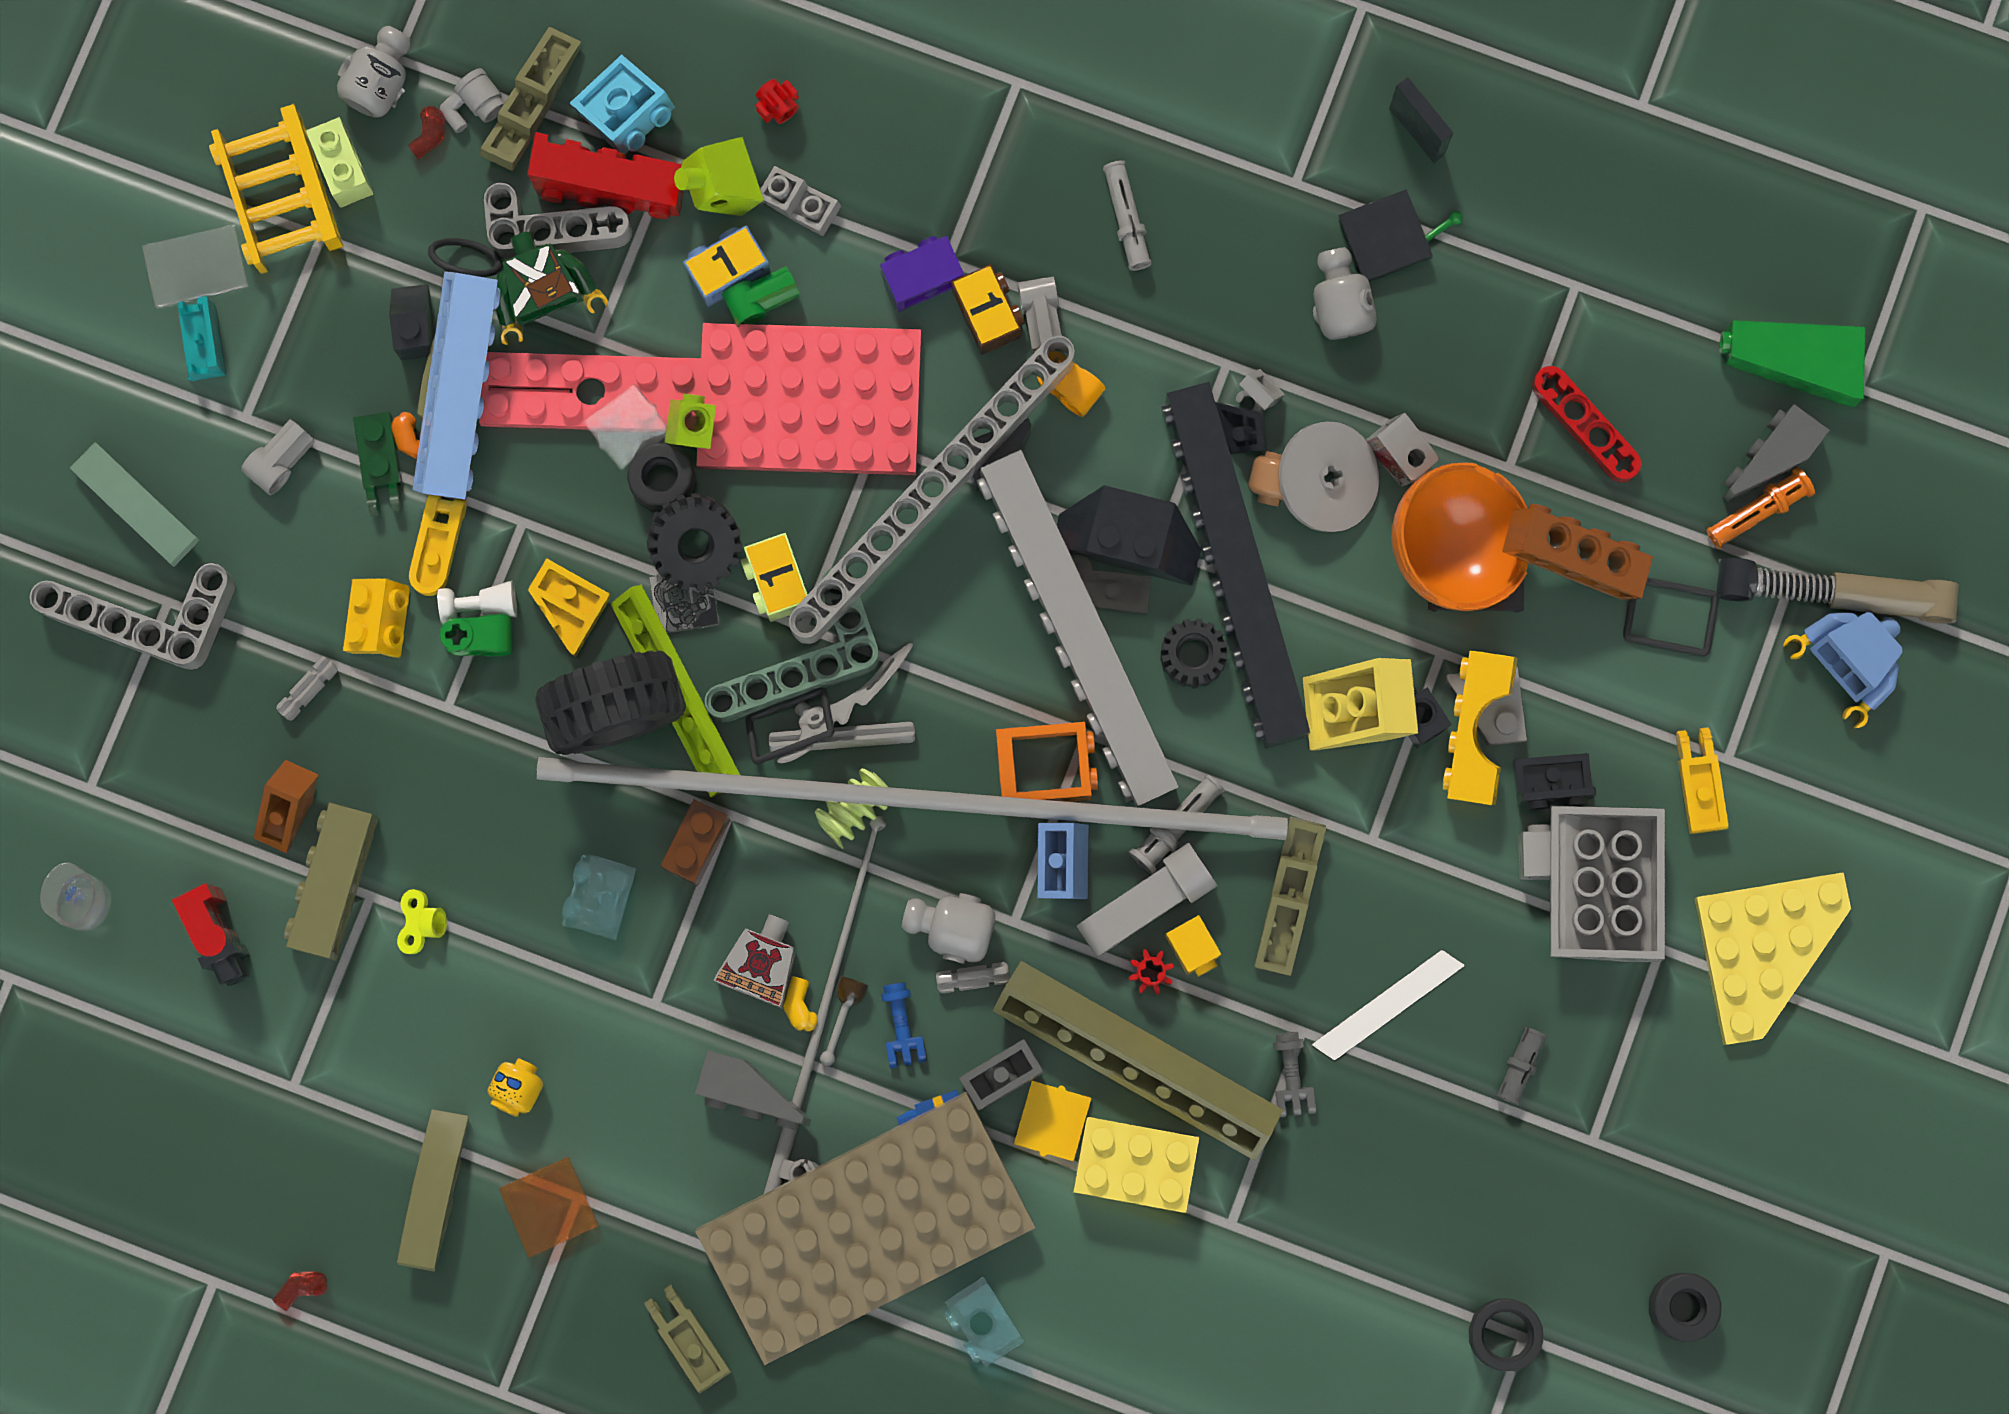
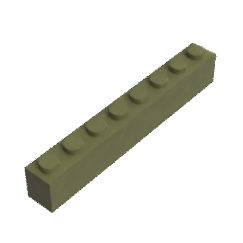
(1138, 1060)

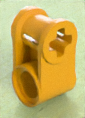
(1077, 389)

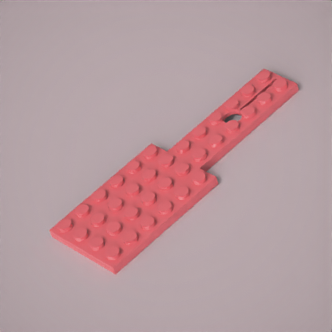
(778, 391)

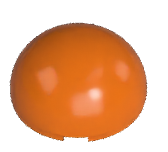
(1453, 537)

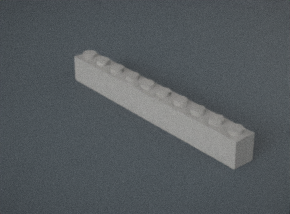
(1078, 629)

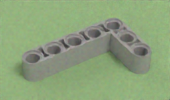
(139, 626)

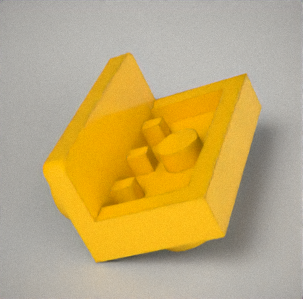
(376, 617)

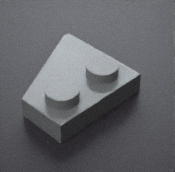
(1502, 719)

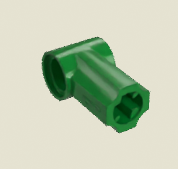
(751, 300)

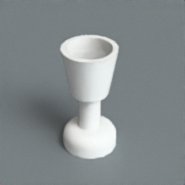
(491, 601)

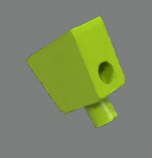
(720, 178)

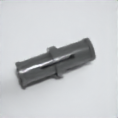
(1521, 1066)

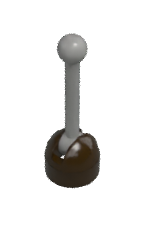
(849, 993)

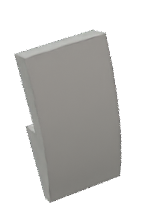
(799, 201)

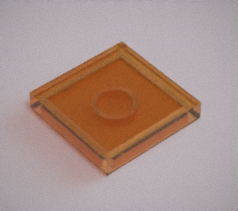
(548, 1207)

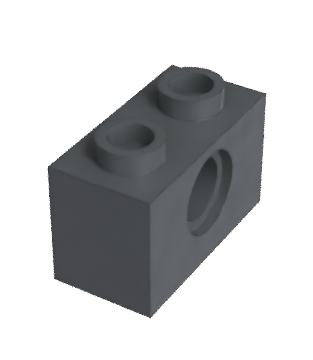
(1001, 1075)

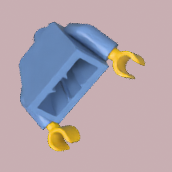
(1857, 654)

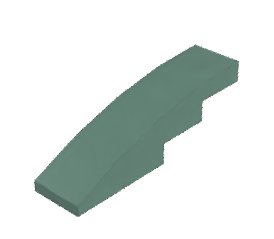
(134, 504)

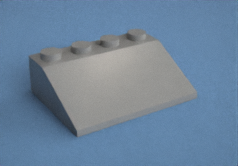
(1607, 883)

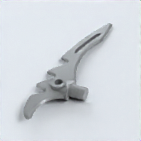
(813, 720)

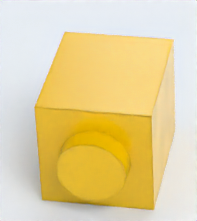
(1194, 946)

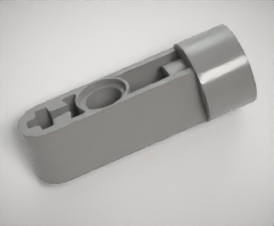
(1179, 879)

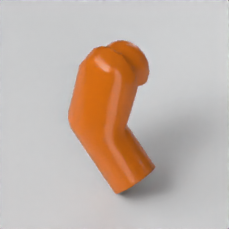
(404, 434)

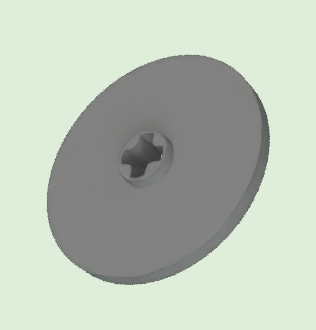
(1310, 457)

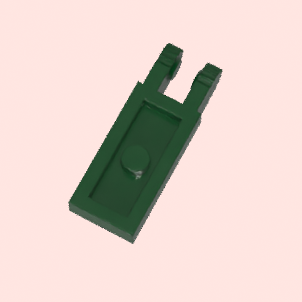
(378, 459)

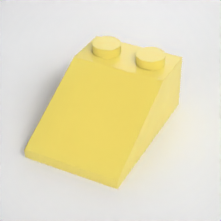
(1360, 703)

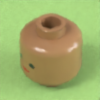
(1265, 479)

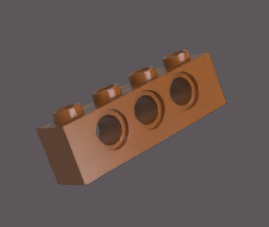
(1529, 542)

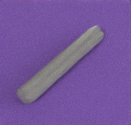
(851, 736)

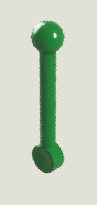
(1454, 218)

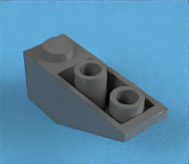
(1788, 446)
(741, 1084)

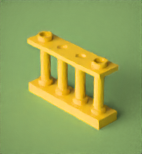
(311, 195)

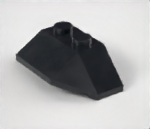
(1131, 534)

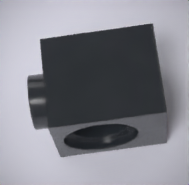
(1437, 722)

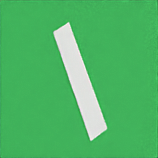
(1388, 1005)

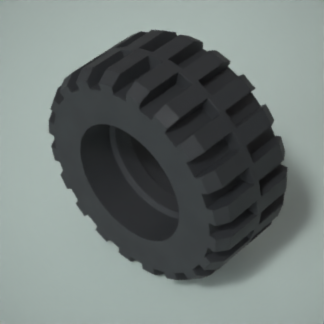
(610, 702)

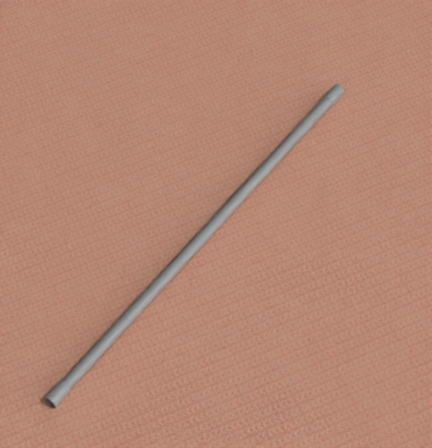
(569, 770)

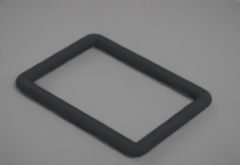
(1672, 646)
(795, 746)

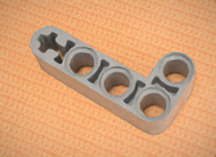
(558, 222)

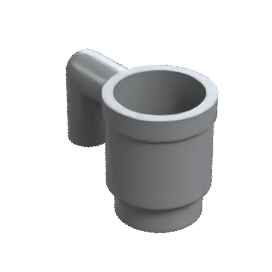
(478, 94)

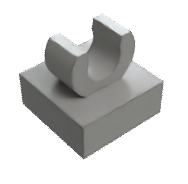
(1261, 389)

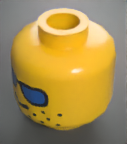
(515, 1087)

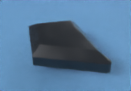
(1242, 428)

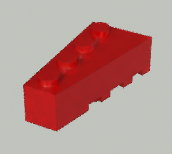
(604, 178)

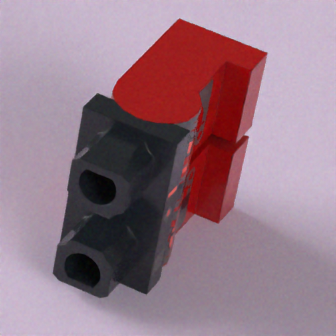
(211, 935)

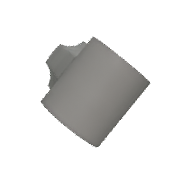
(1040, 305)
(271, 464)

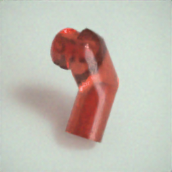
(432, 131)
(299, 1285)

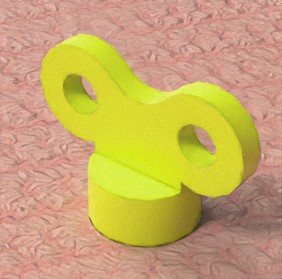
(420, 922)

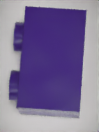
(920, 272)

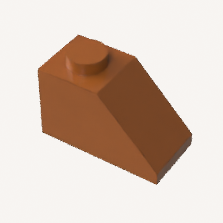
(285, 805)

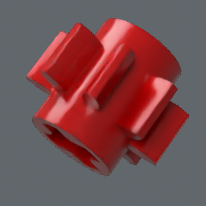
(777, 101)
(1145, 981)

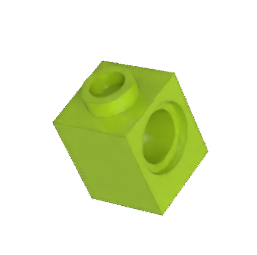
(676, 430)

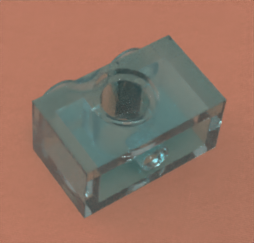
(1002, 1336)

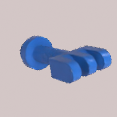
(895, 994)

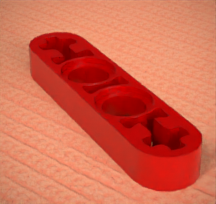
(1591, 420)

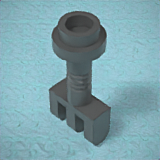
(1288, 1043)

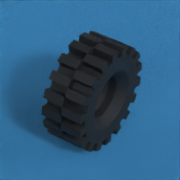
(674, 522)

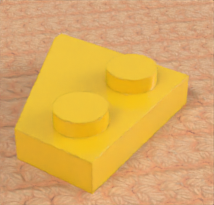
(568, 603)

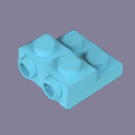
(623, 105)

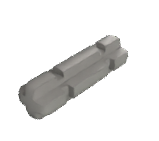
(307, 688)
(972, 977)

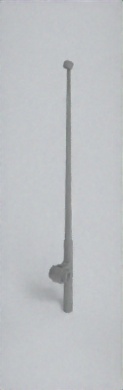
(781, 1166)

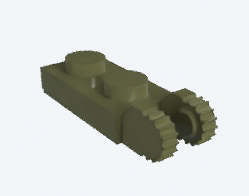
(689, 1343)

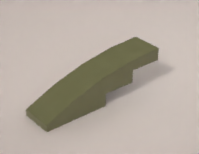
(531, 98)
(1290, 896)
(433, 1190)

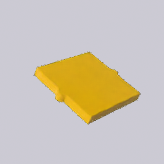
(1052, 1121)

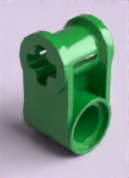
(485, 636)

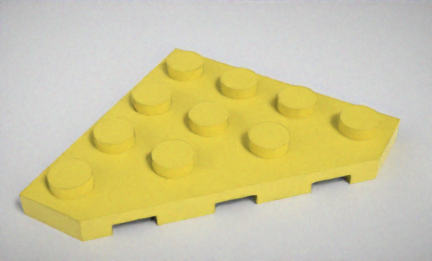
(1764, 945)

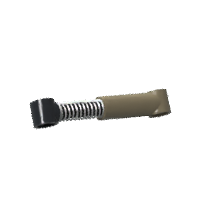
(1928, 600)

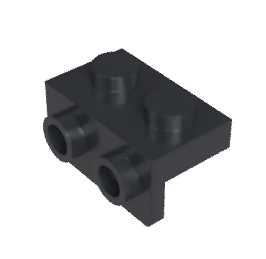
(1553, 780)

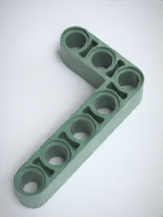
(805, 664)

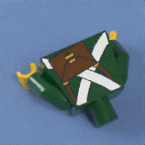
(539, 284)

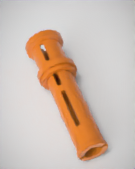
(1779, 502)

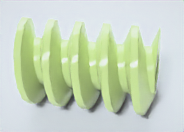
(845, 815)

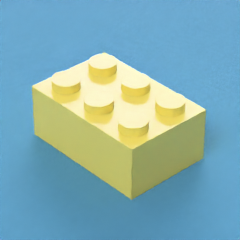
(1136, 1165)

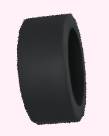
(1532, 1347)

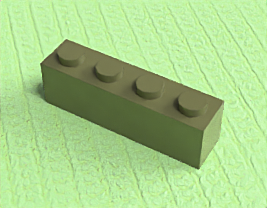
(331, 881)

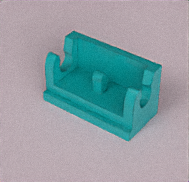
(201, 339)

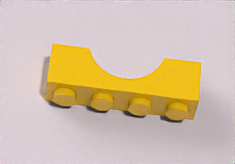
(1472, 773)

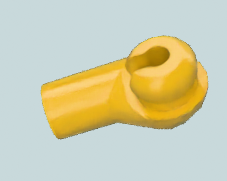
(795, 1007)

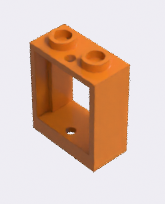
(1085, 746)

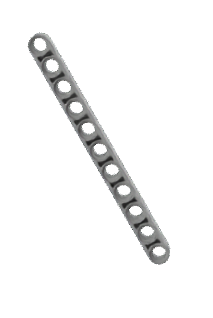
(939, 472)

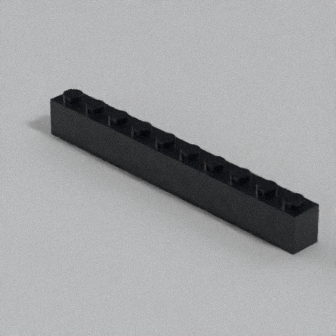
(1237, 566)

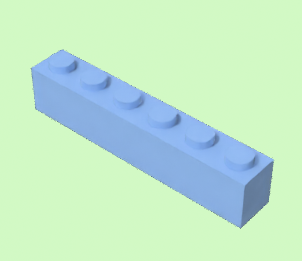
(456, 385)

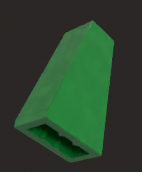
(1803, 356)

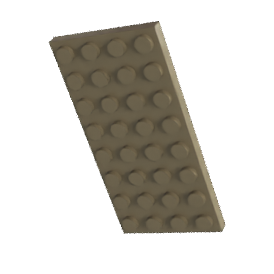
(865, 1228)

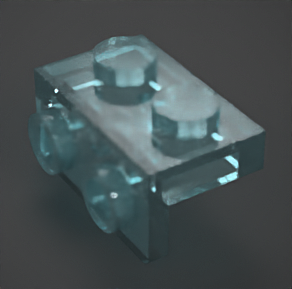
(598, 896)

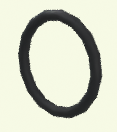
(465, 243)

